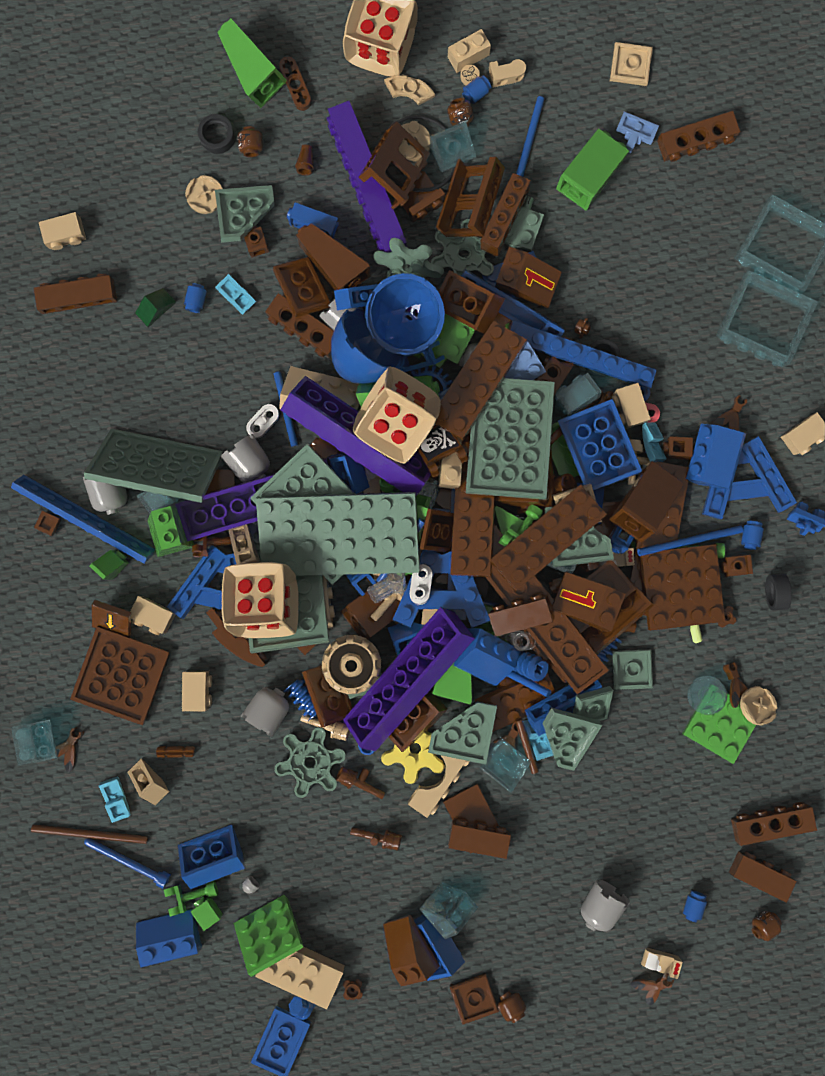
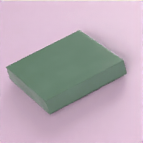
(632, 669)
(594, 703)

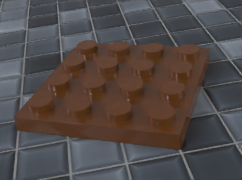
(682, 587)
(120, 675)

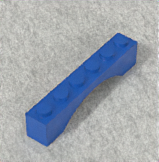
(517, 310)

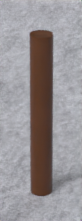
(526, 745)

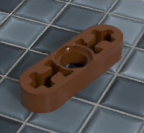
(305, 94)

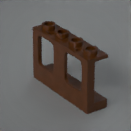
(387, 152)
(480, 203)

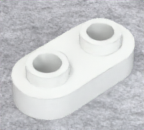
(261, 420)
(422, 584)

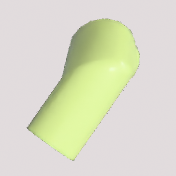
(696, 633)

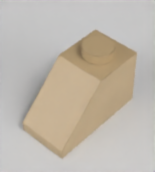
(147, 782)

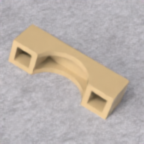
(426, 797)

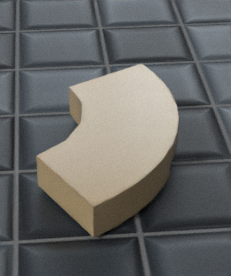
(409, 87)

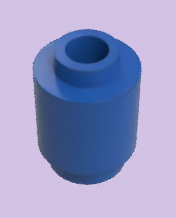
(476, 89)
(195, 298)
(752, 535)
(695, 906)

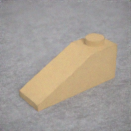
(450, 471)
(243, 545)

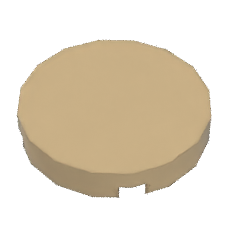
(201, 194)
(758, 705)

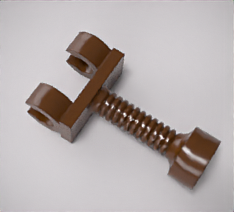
(202, 550)

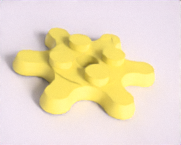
(414, 762)

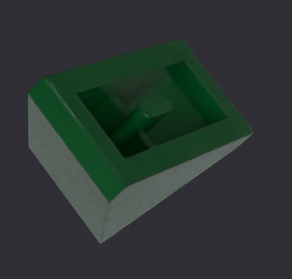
(154, 306)

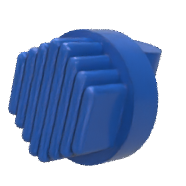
(300, 1008)

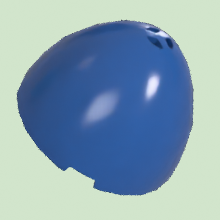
(388, 319)
(356, 353)

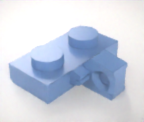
(636, 130)

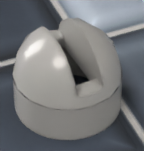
(250, 885)

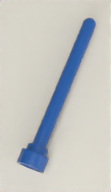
(159, 878)

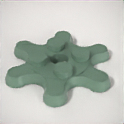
(415, 258)
(451, 259)
(307, 775)

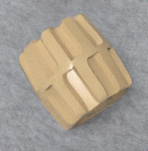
(351, 648)

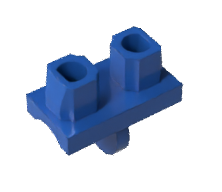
(806, 521)

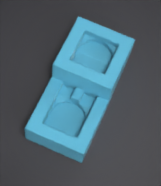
(235, 294)
(651, 440)
(538, 743)
(115, 799)

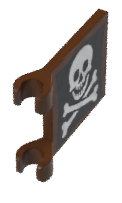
(438, 446)

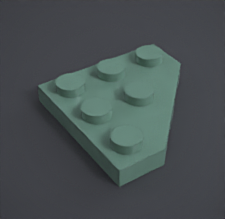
(241, 210)
(587, 549)
(466, 735)
(569, 736)

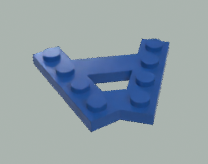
(768, 483)
(195, 587)
(464, 598)

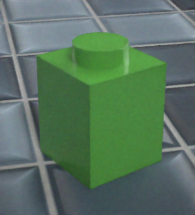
(206, 912)

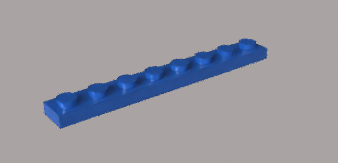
(585, 356)
(83, 518)

